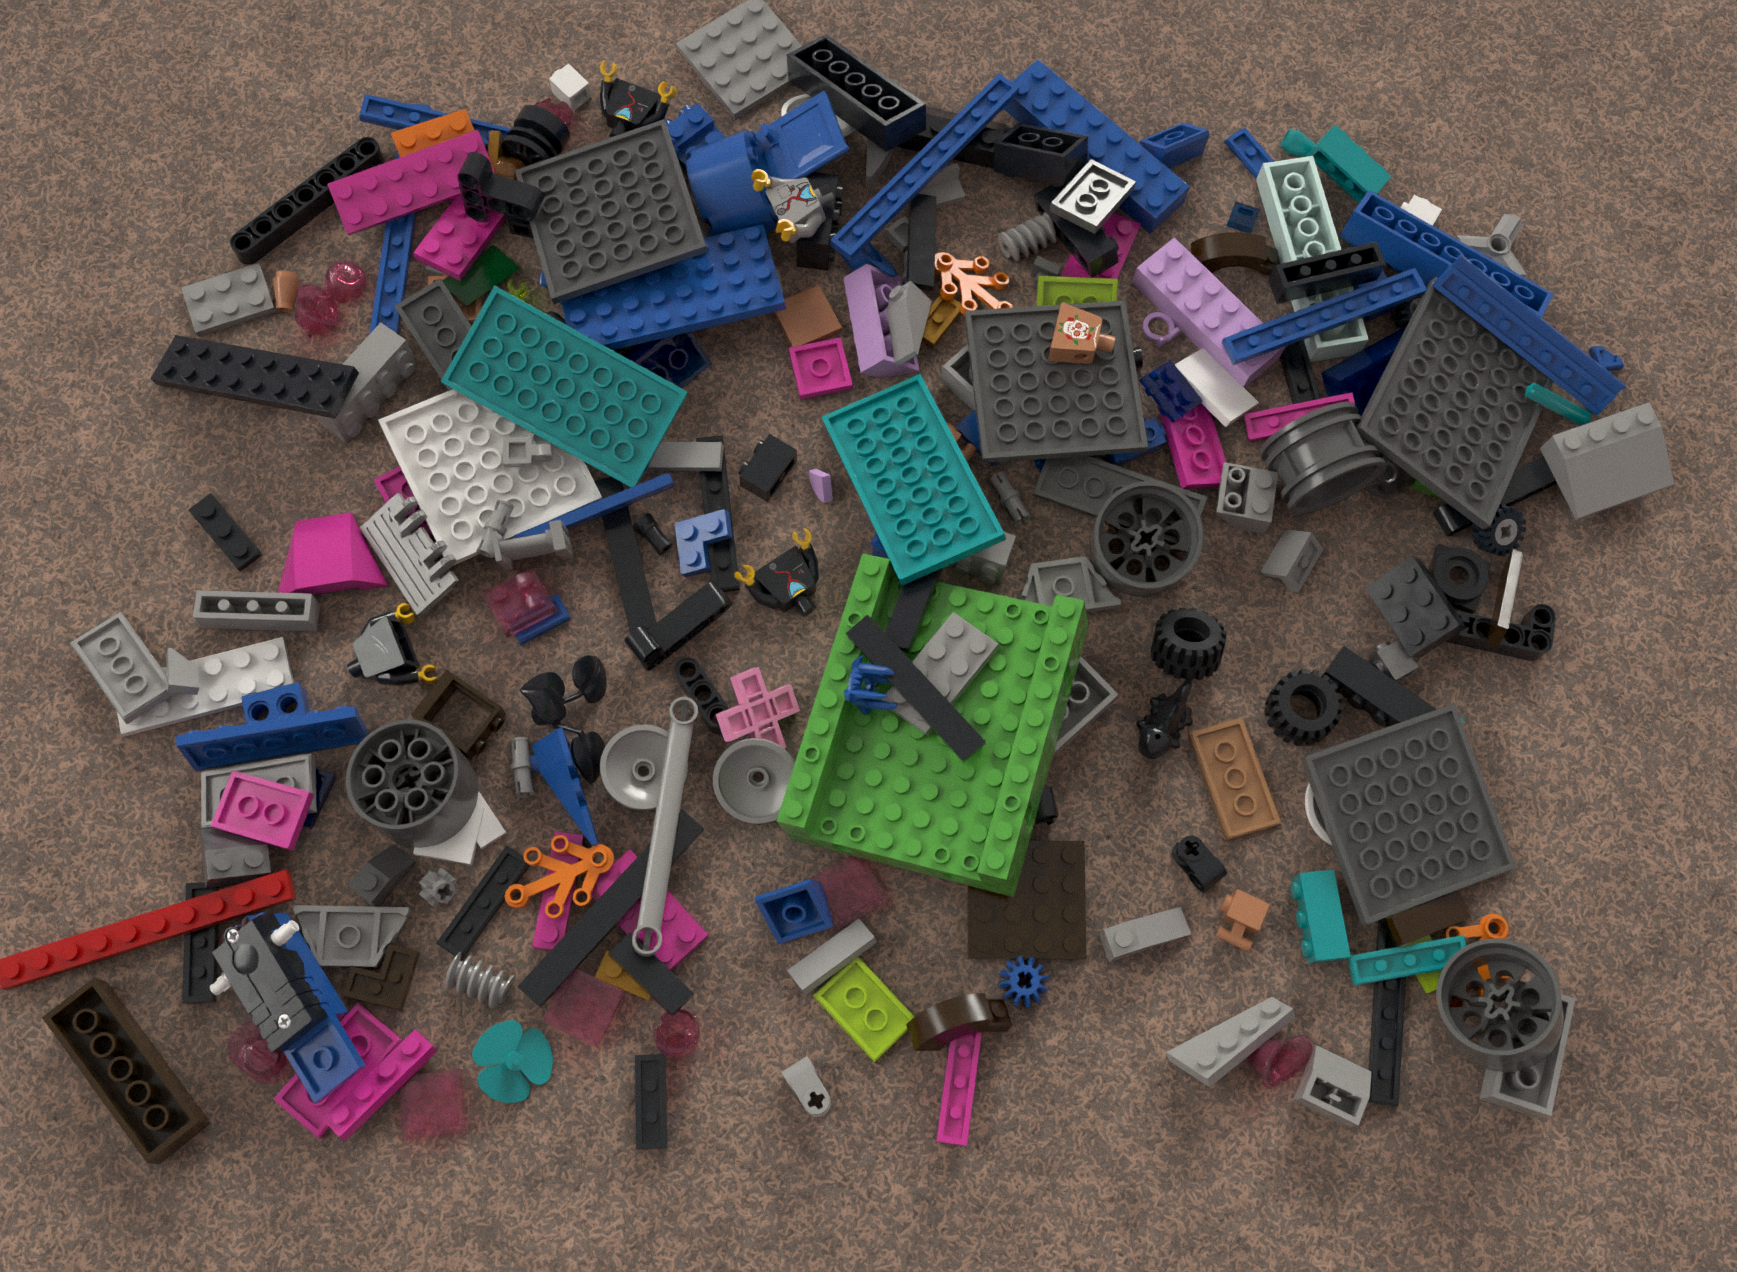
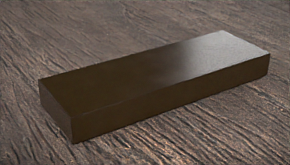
(1428, 918)

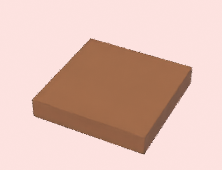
(808, 318)

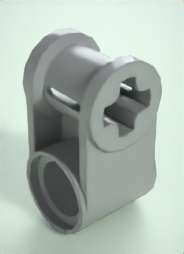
(805, 1083)

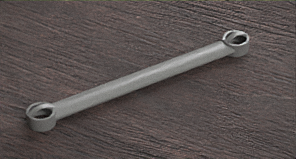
(665, 826)

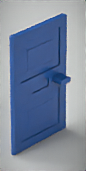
(800, 140)

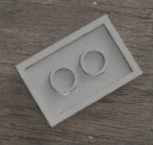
(228, 299)

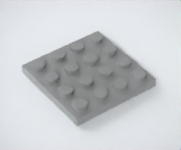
(741, 55)

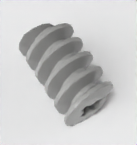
(1027, 236)
(478, 982)

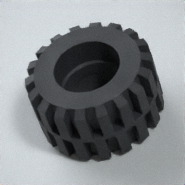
(1188, 644)
(1319, 692)

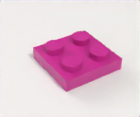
(820, 368)

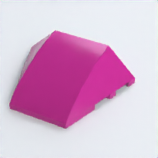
(329, 557)

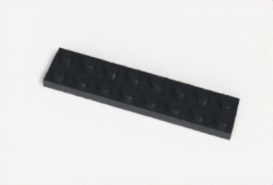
(255, 376)

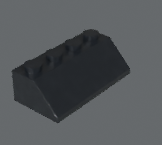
(977, 152)

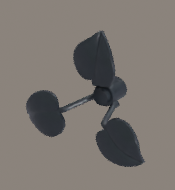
(547, 701)

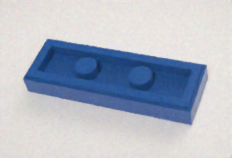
(1248, 151)

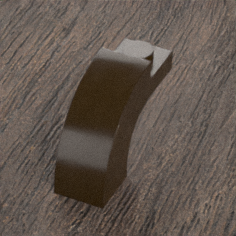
(1235, 250)
(956, 1018)

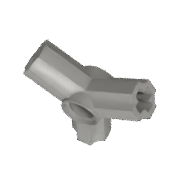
(1501, 241)

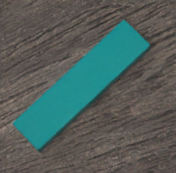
(1403, 960)

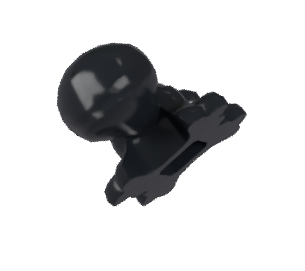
(1161, 729)

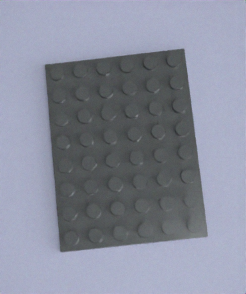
(1454, 407)

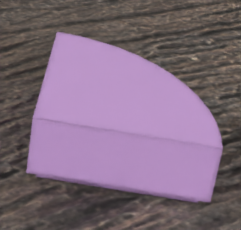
(821, 484)

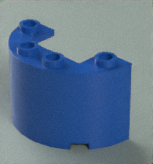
(723, 185)

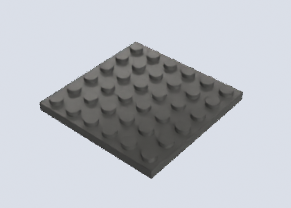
(612, 212)
(1049, 407)
(1408, 813)

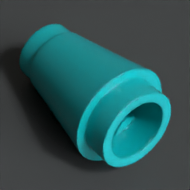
(1296, 143)

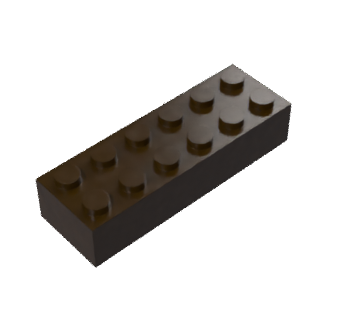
(126, 1071)

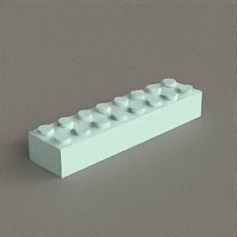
(1304, 229)

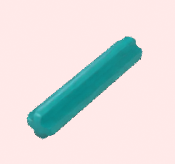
(1558, 404)

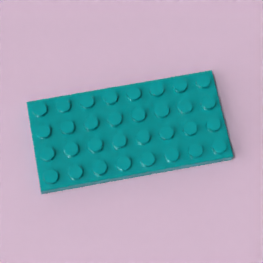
(564, 387)
(913, 479)

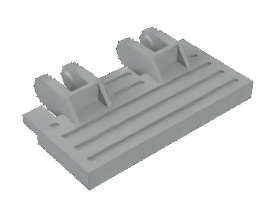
(410, 553)

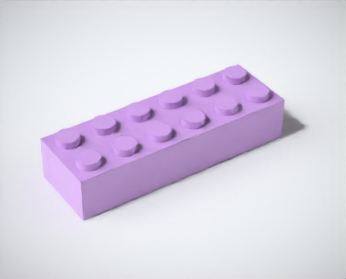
(1200, 306)

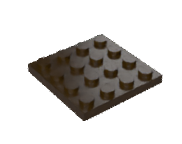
(1044, 915)

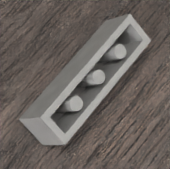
(256, 610)

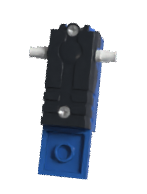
(288, 999)

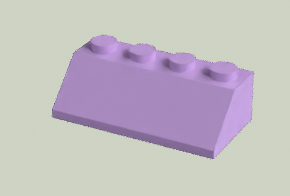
(868, 300)

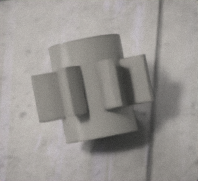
(438, 887)

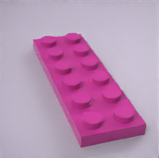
(403, 184)

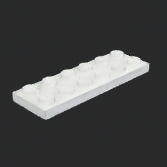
(222, 684)

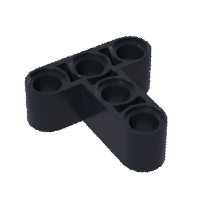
(489, 192)

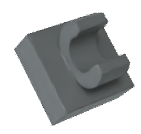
(1044, 267)

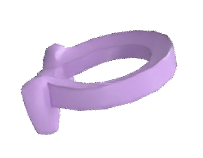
(1172, 331)

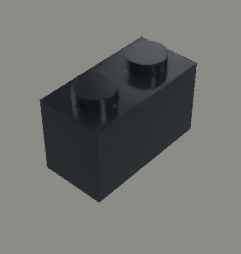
(767, 467)

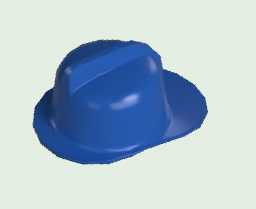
(871, 256)

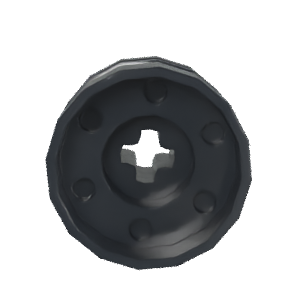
(535, 136)

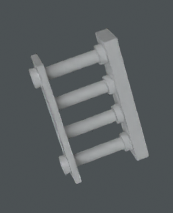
(555, 540)

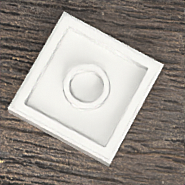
(460, 847)

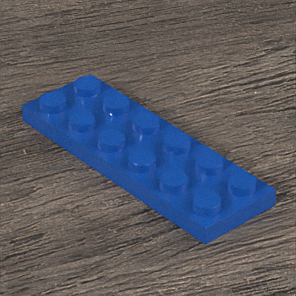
(272, 738)

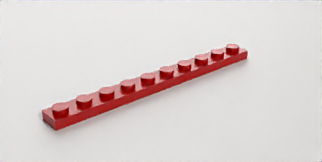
(146, 929)

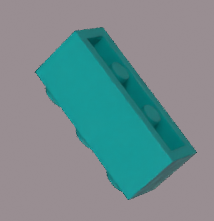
(1348, 164)
(1320, 917)

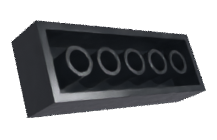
(857, 92)

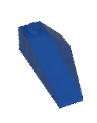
(559, 771)

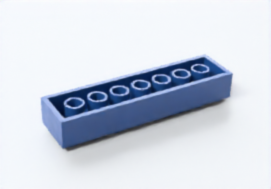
(1053, 104)
(1413, 243)

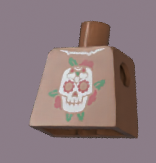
(1078, 336)

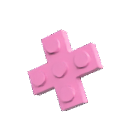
(757, 709)

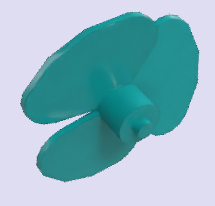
(514, 1053)

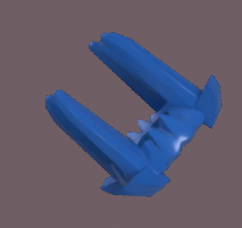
(865, 698)

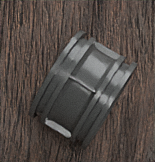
(1322, 458)

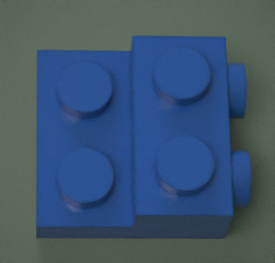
(692, 130)

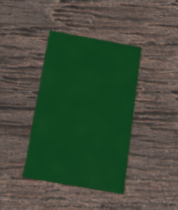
(488, 270)

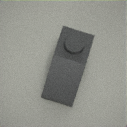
(382, 875)

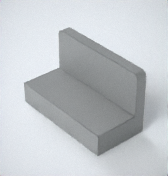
(945, 187)
(1293, 558)

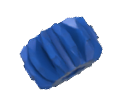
(1034, 983)

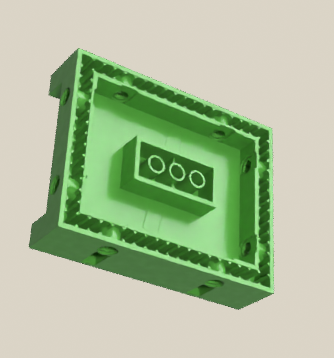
(904, 796)

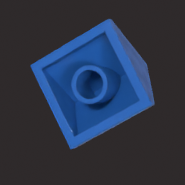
(1177, 144)
(795, 910)

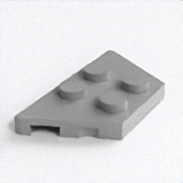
(1070, 579)
(350, 933)

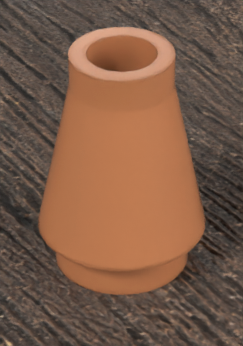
(285, 289)

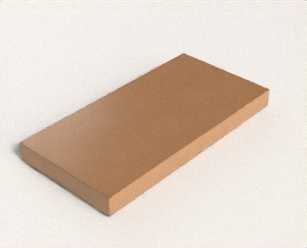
(1234, 779)

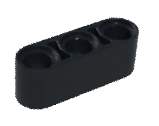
(699, 683)

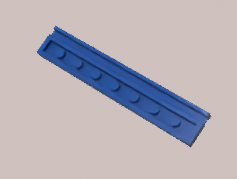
(1528, 334)

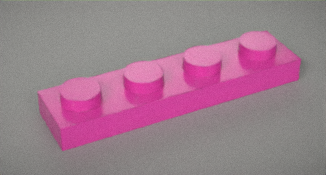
(1265, 423)
(551, 931)
(379, 1085)
(958, 1089)

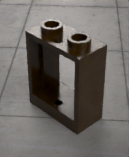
(439, 696)

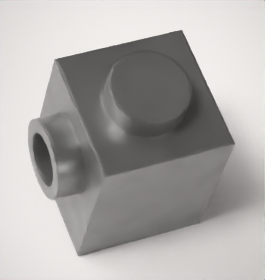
(1393, 660)

